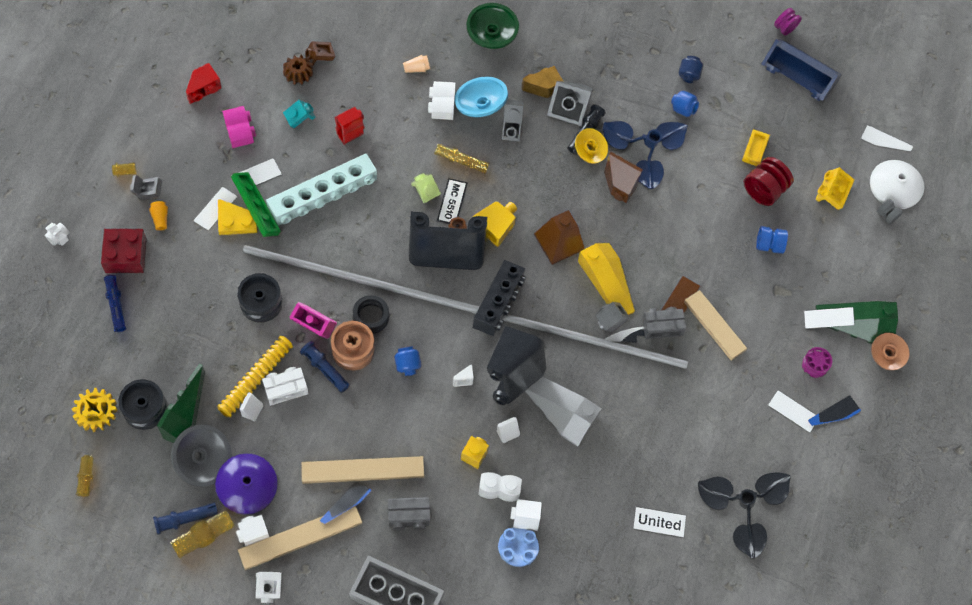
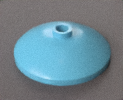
(481, 97)

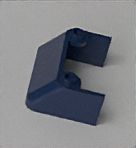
(801, 68)

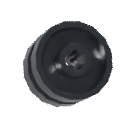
(259, 297)
(142, 404)

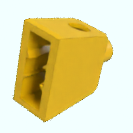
(499, 221)

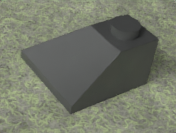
(569, 102)

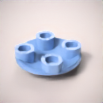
(518, 546)

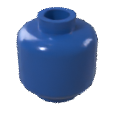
(685, 103)
(407, 361)

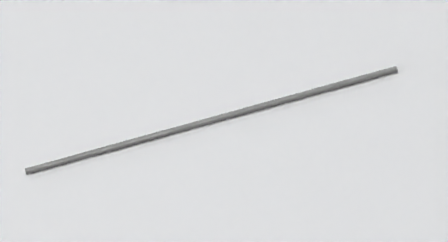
(464, 306)

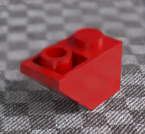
(202, 83)

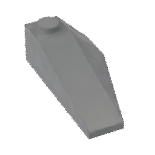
(566, 410)

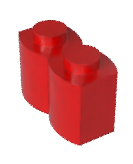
(349, 125)

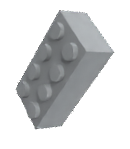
(386, 585)

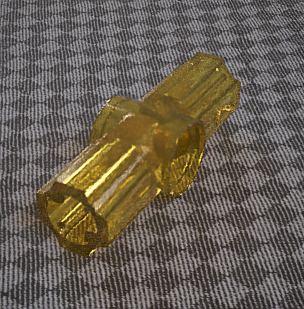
(202, 534)

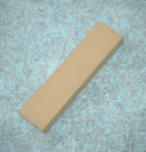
(715, 325)

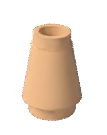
(417, 64)

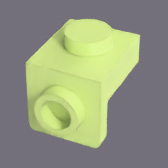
(426, 187)

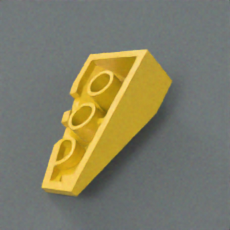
(606, 274)

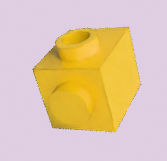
(475, 451)

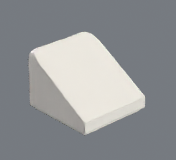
(464, 377)
(251, 407)
(508, 430)

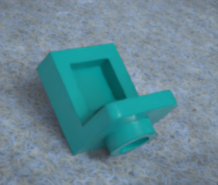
(298, 113)

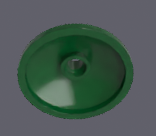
(492, 18)

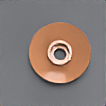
(895, 346)

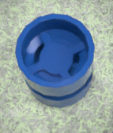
(772, 240)

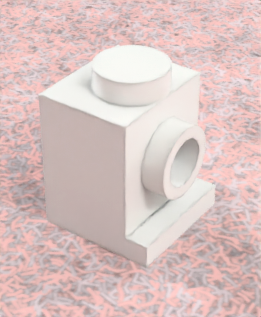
(272, 579)

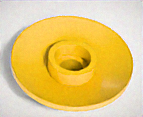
(596, 143)

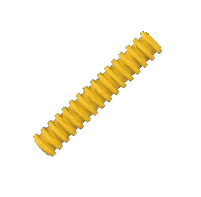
(255, 375)

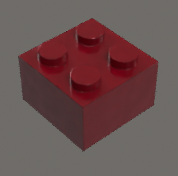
(123, 251)

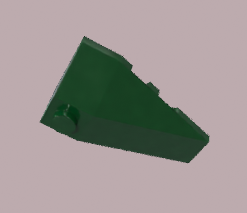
(869, 318)
(185, 410)

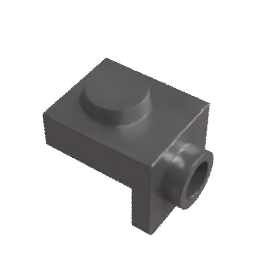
(146, 188)

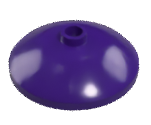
(243, 497)

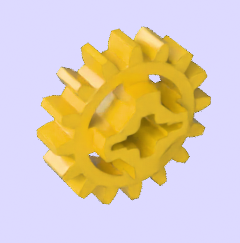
(90, 417)

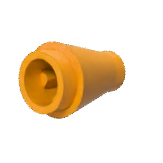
(159, 214)

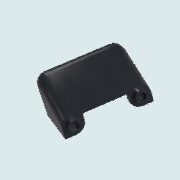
(447, 246)
(516, 363)

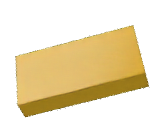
(755, 147)

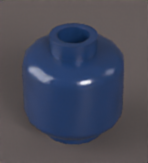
(690, 69)

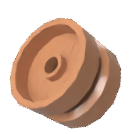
(352, 345)

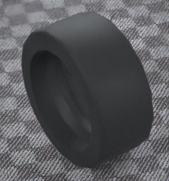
(375, 301)

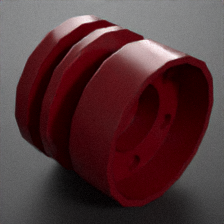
(768, 181)

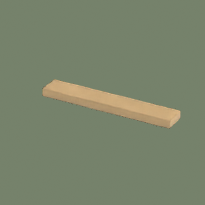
(362, 469)
(297, 538)

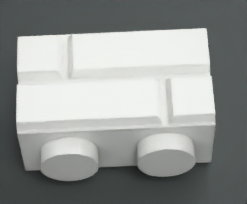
(285, 385)

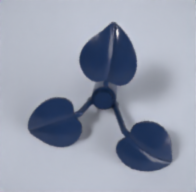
(669, 133)

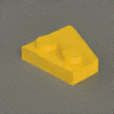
(234, 219)

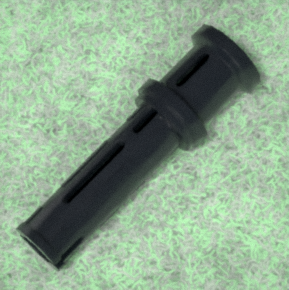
(588, 122)

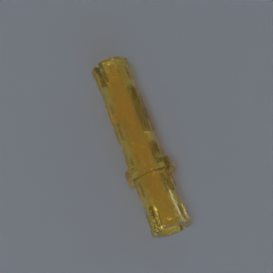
(461, 158)

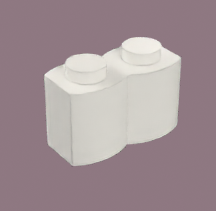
(442, 100)
(504, 487)

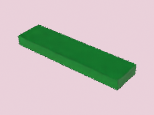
(255, 204)

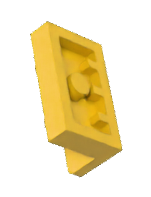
(835, 187)

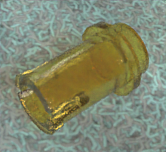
(123, 169)

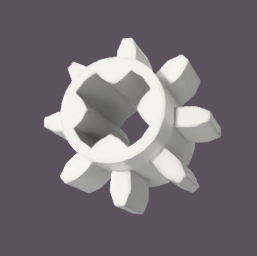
(57, 234)

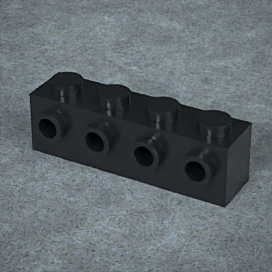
(498, 298)

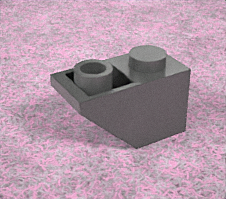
(512, 120)

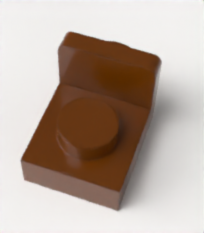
(320, 51)

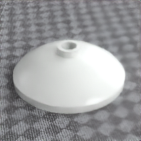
(887, 185)

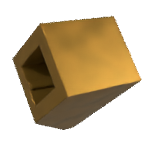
(541, 82)

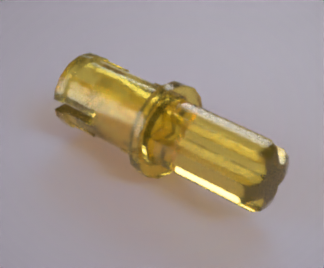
(85, 476)

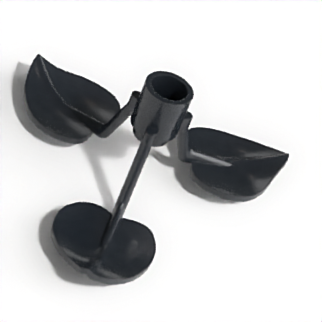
(771, 486)

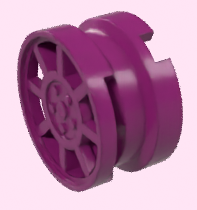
(787, 21)
(817, 362)

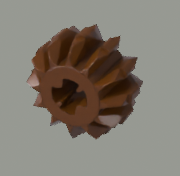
(298, 69)

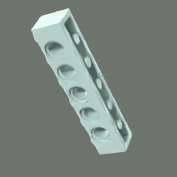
(311, 188)

